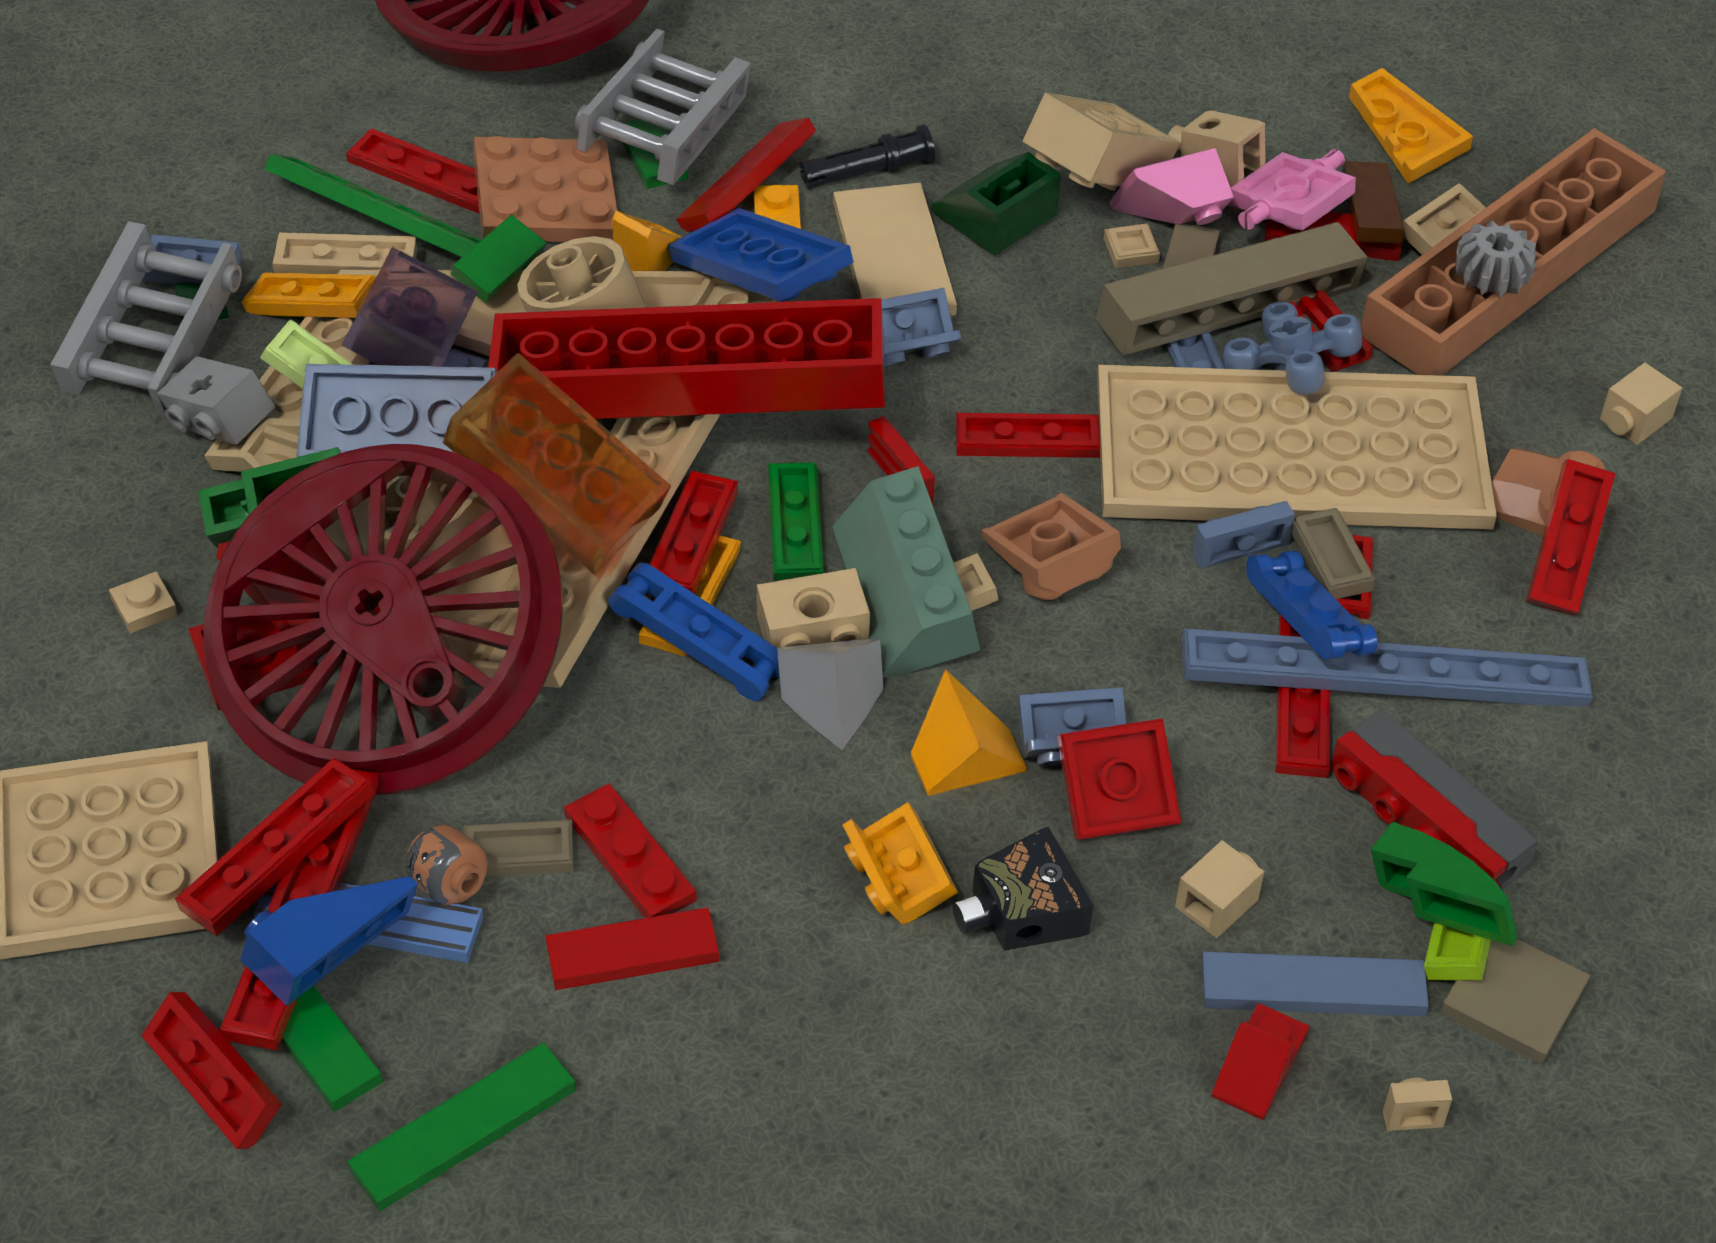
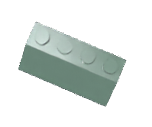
(906, 575)

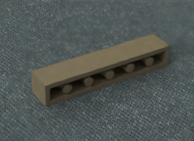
(1228, 287)

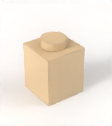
(1640, 403)
(1219, 888)

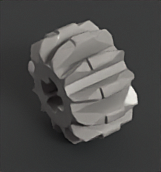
(1495, 258)

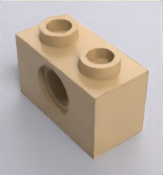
(813, 609)

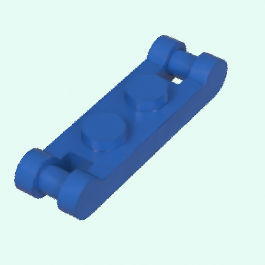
(1309, 606)
(697, 629)

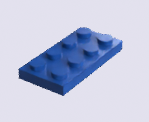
(761, 254)

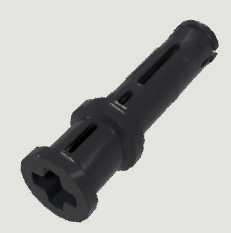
(888, 154)

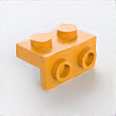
(900, 863)

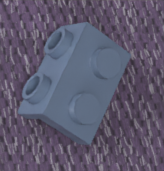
(917, 324)
(1055, 713)

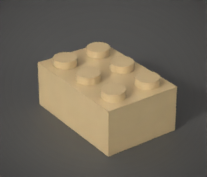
(1095, 140)

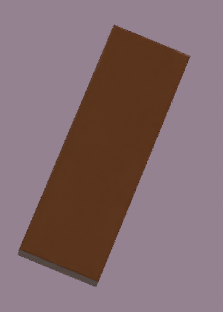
(1374, 203)

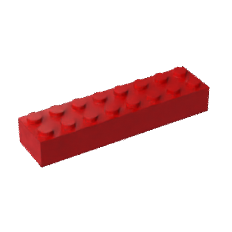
(705, 356)

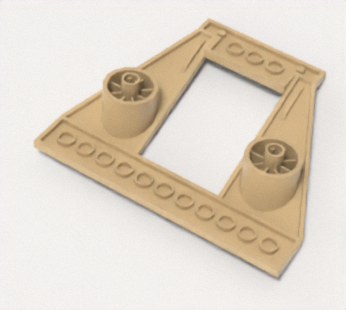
(567, 277)

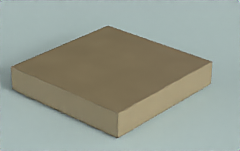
(1520, 999)

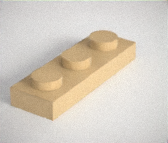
(331, 252)

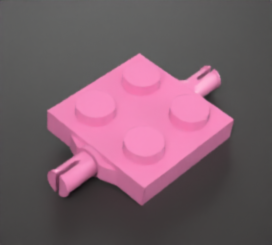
(1292, 190)

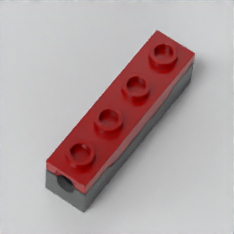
(1426, 794)

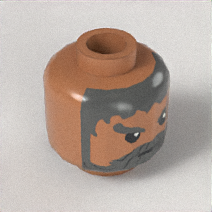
(446, 864)

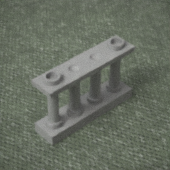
(689, 131)
(119, 289)

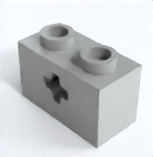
(215, 400)

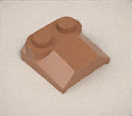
(1528, 484)
(1055, 546)

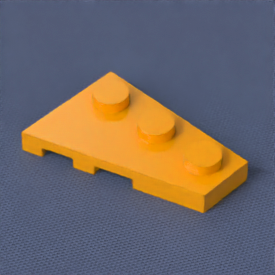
(1407, 125)

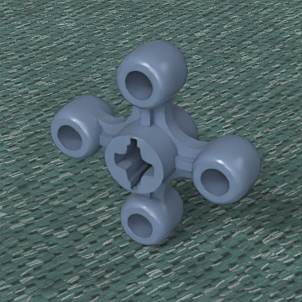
(1295, 346)

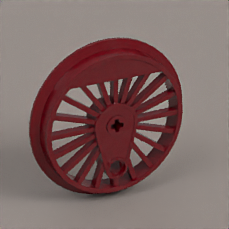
(549, 43)
(406, 639)

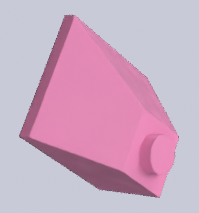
(1177, 190)

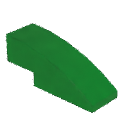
(229, 504)
(1442, 884)

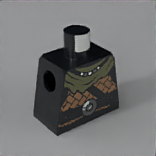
(1026, 895)

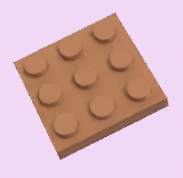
(545, 186)

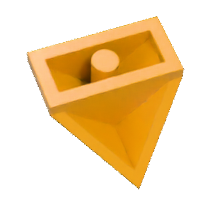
(962, 742)

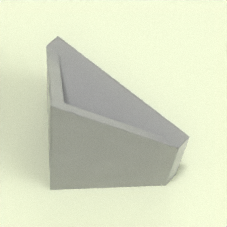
(832, 684)

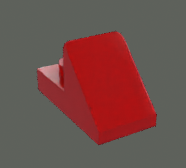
(1259, 1060)

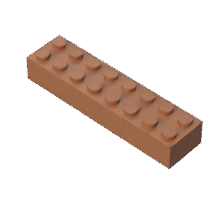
(1569, 210)

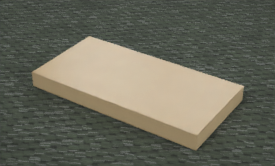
(892, 242)

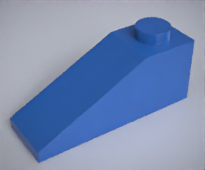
(320, 932)

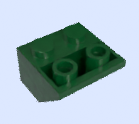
(1003, 202)

